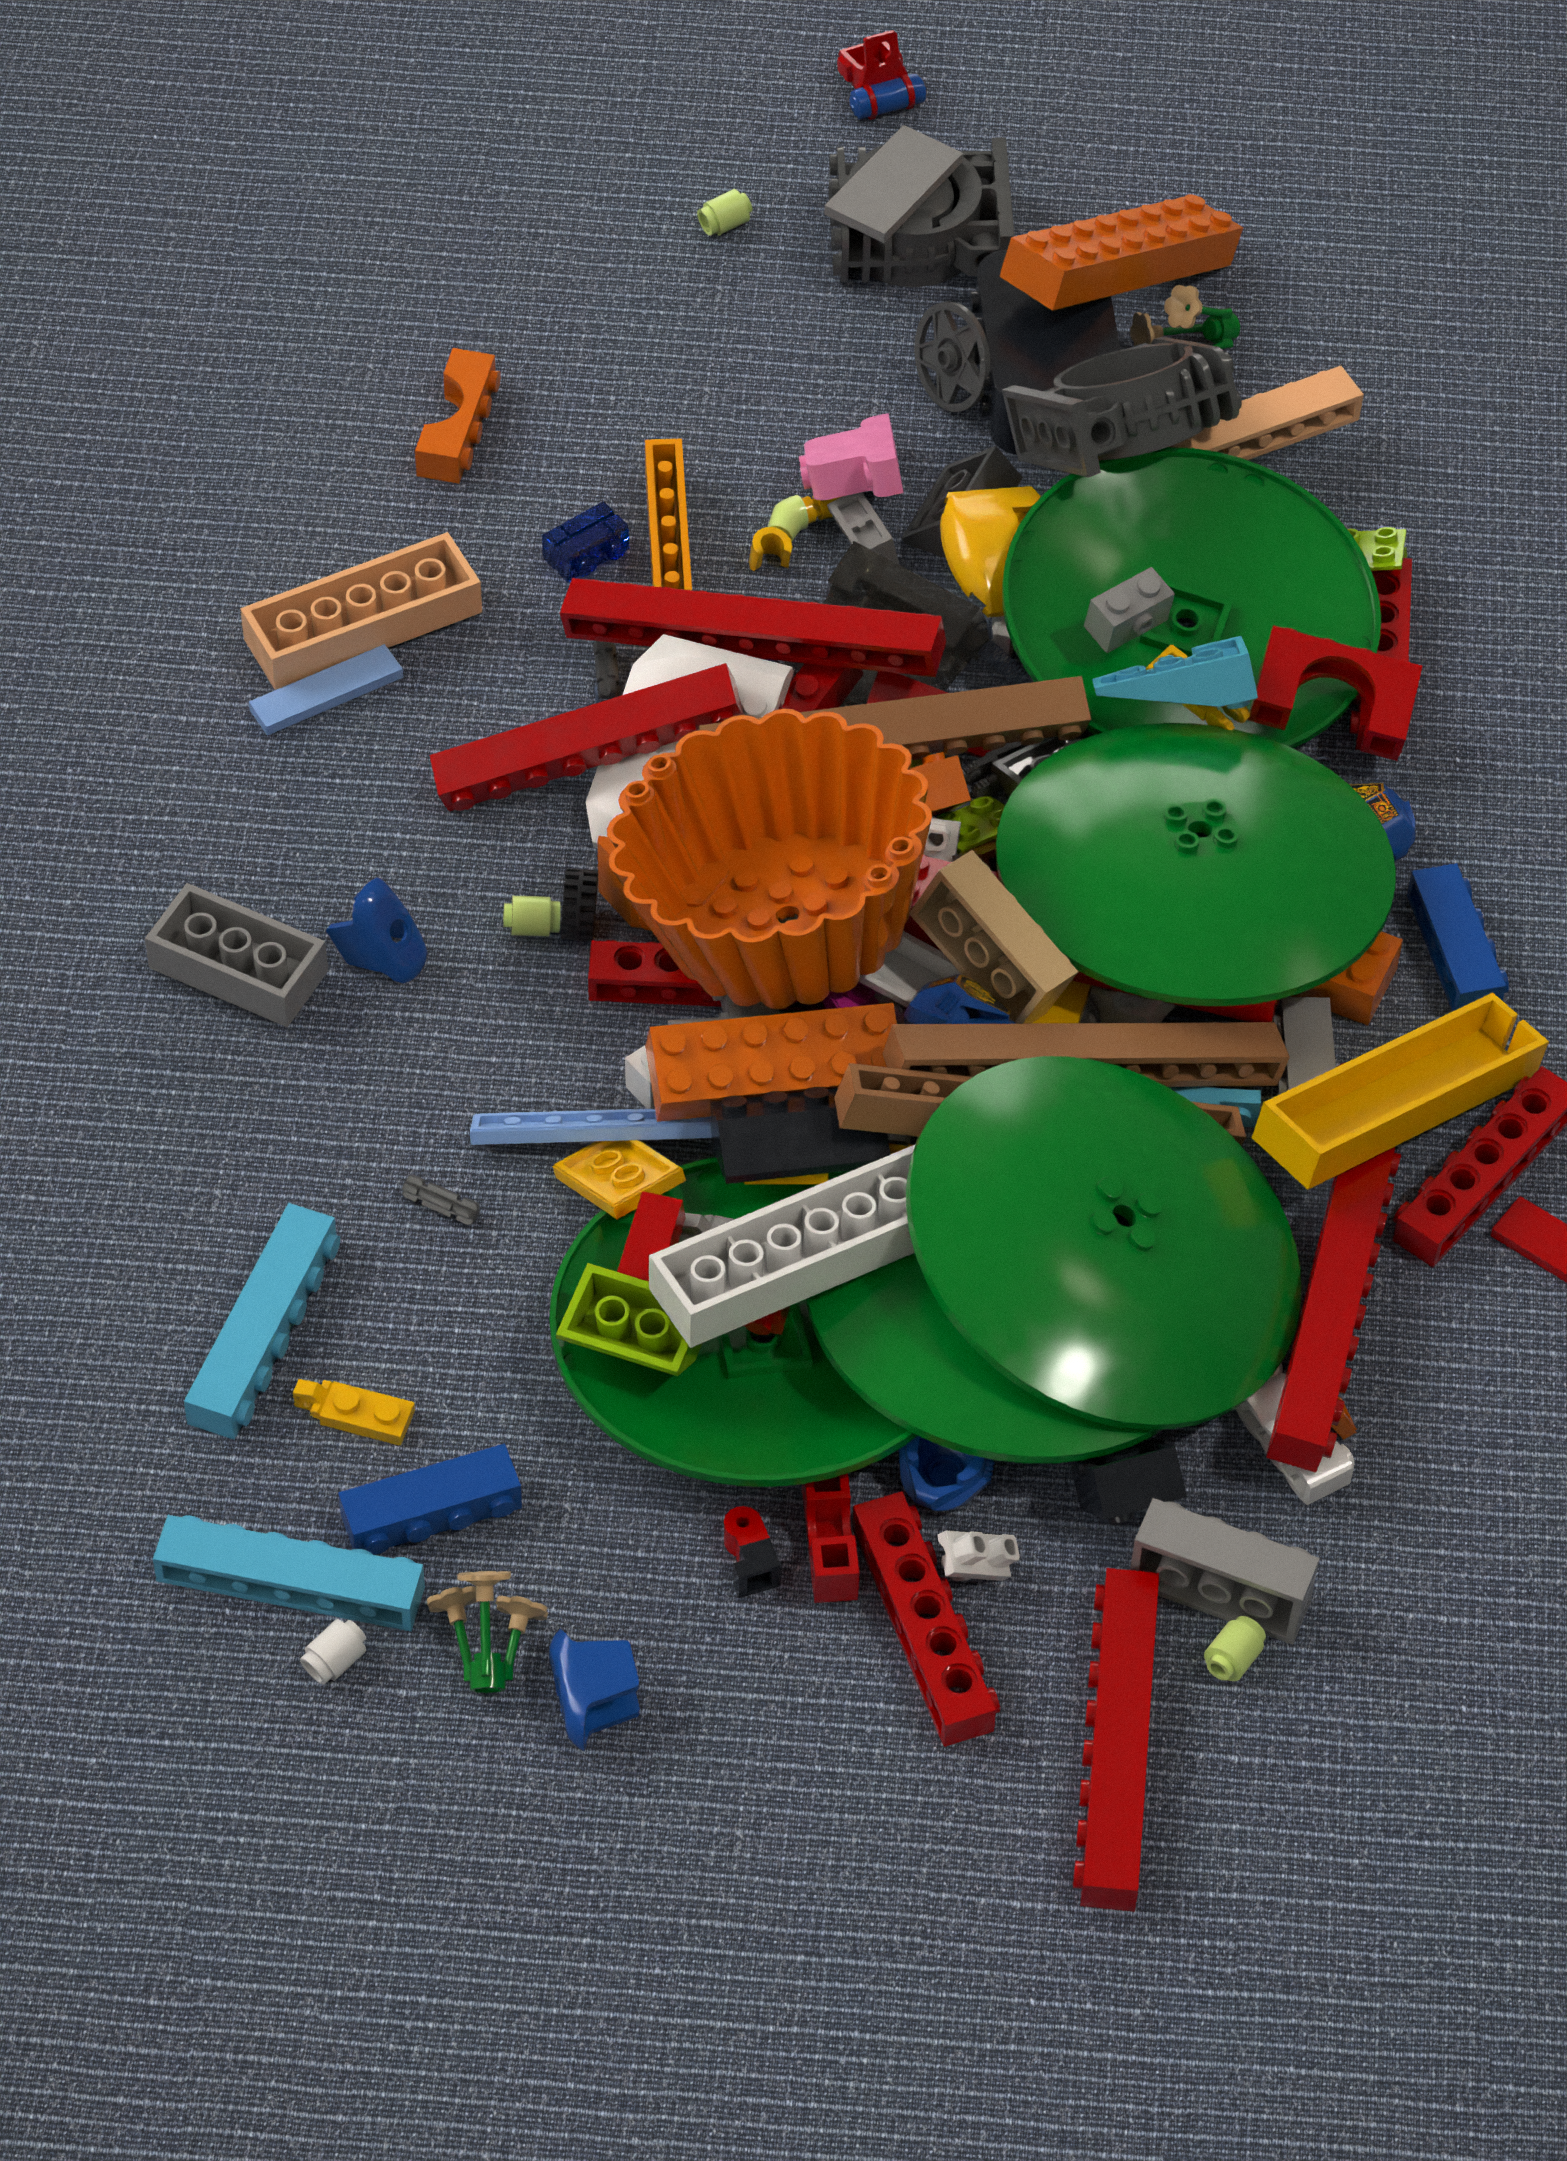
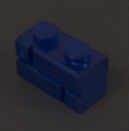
(586, 542)

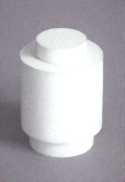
(333, 1651)

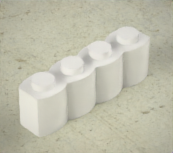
(1259, 1416)

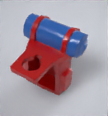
(879, 77)

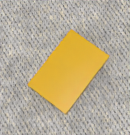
(617, 1173)

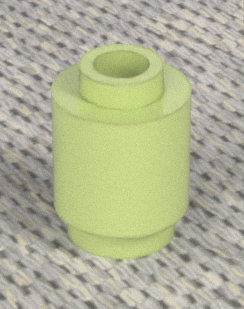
(725, 212)
(532, 916)
(1235, 1648)

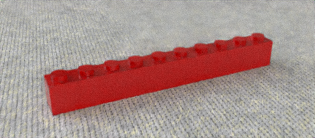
(756, 626)
(1331, 1313)

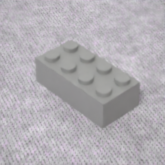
(236, 954)
(1225, 1569)

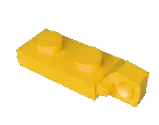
(355, 1409)

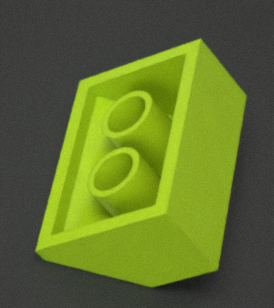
(625, 1321)

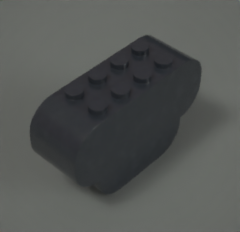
(1031, 341)

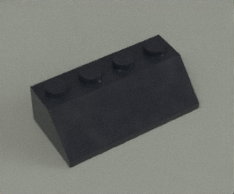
(788, 1137)

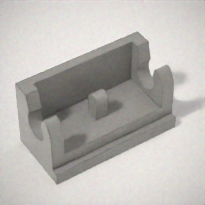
(863, 524)

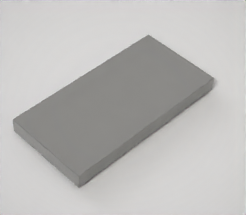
(893, 183)

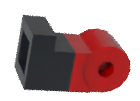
(749, 1542)

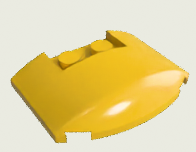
(978, 535)

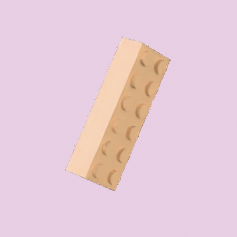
(361, 610)

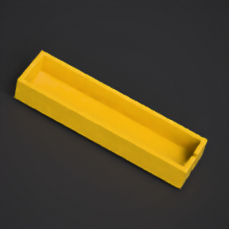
(1398, 1090)

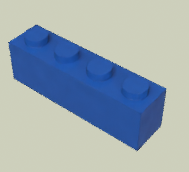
(1455, 935)
(431, 1500)

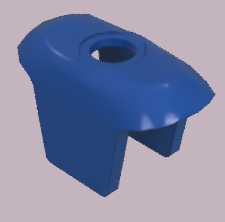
(368, 939)
(593, 1684)

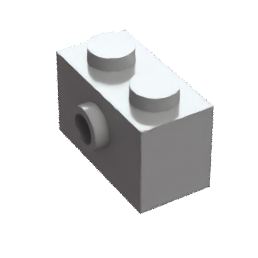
(1129, 609)

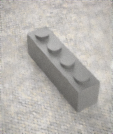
(1308, 1037)

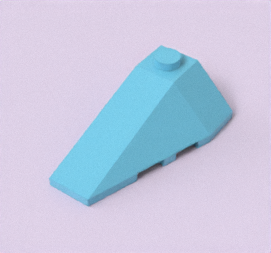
(1212, 676)

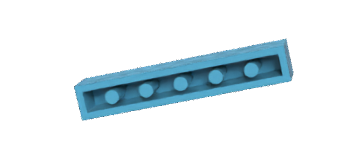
(262, 1321)
(289, 1572)

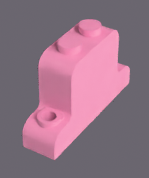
(853, 462)

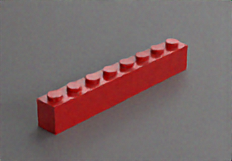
(584, 738)
(1119, 1740)

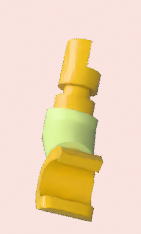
(785, 523)

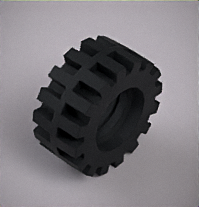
(579, 904)

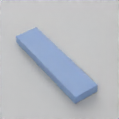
(325, 689)

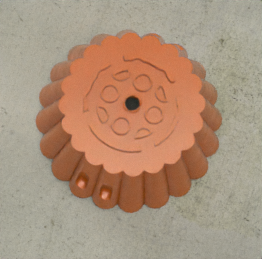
(770, 828)

